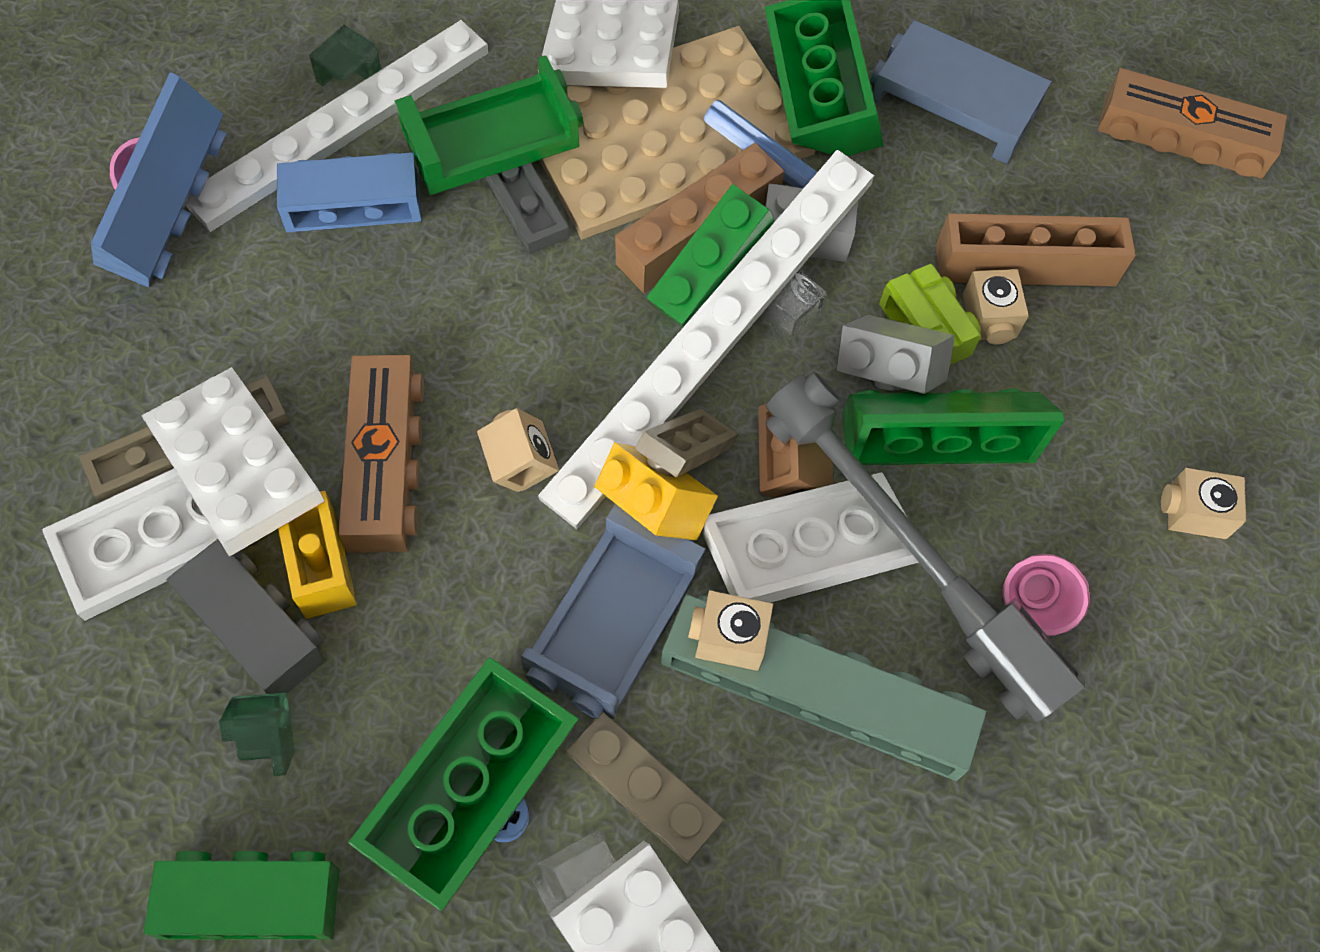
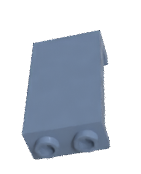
(961, 85)
(613, 615)

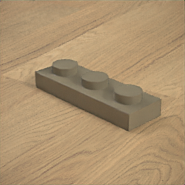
(685, 443)
(645, 787)

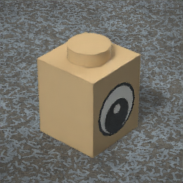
(997, 304)
(517, 450)
(1205, 503)
(731, 630)

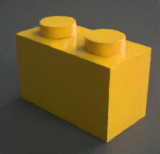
(657, 501)
(317, 561)

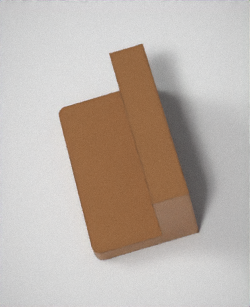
(789, 465)

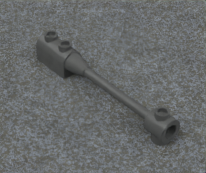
(1002, 640)

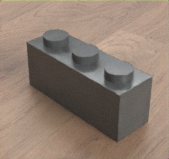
(248, 618)

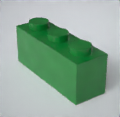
(711, 255)
(243, 897)

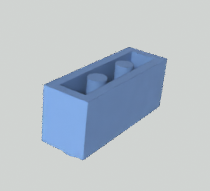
(348, 192)

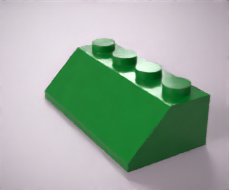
(823, 76)
(949, 427)
(463, 784)

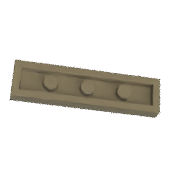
(141, 458)

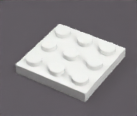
(612, 41)

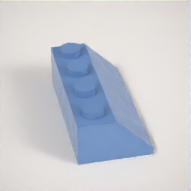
(158, 184)

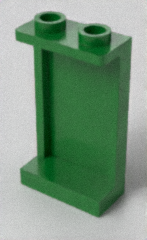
(491, 129)

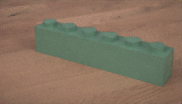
(842, 696)

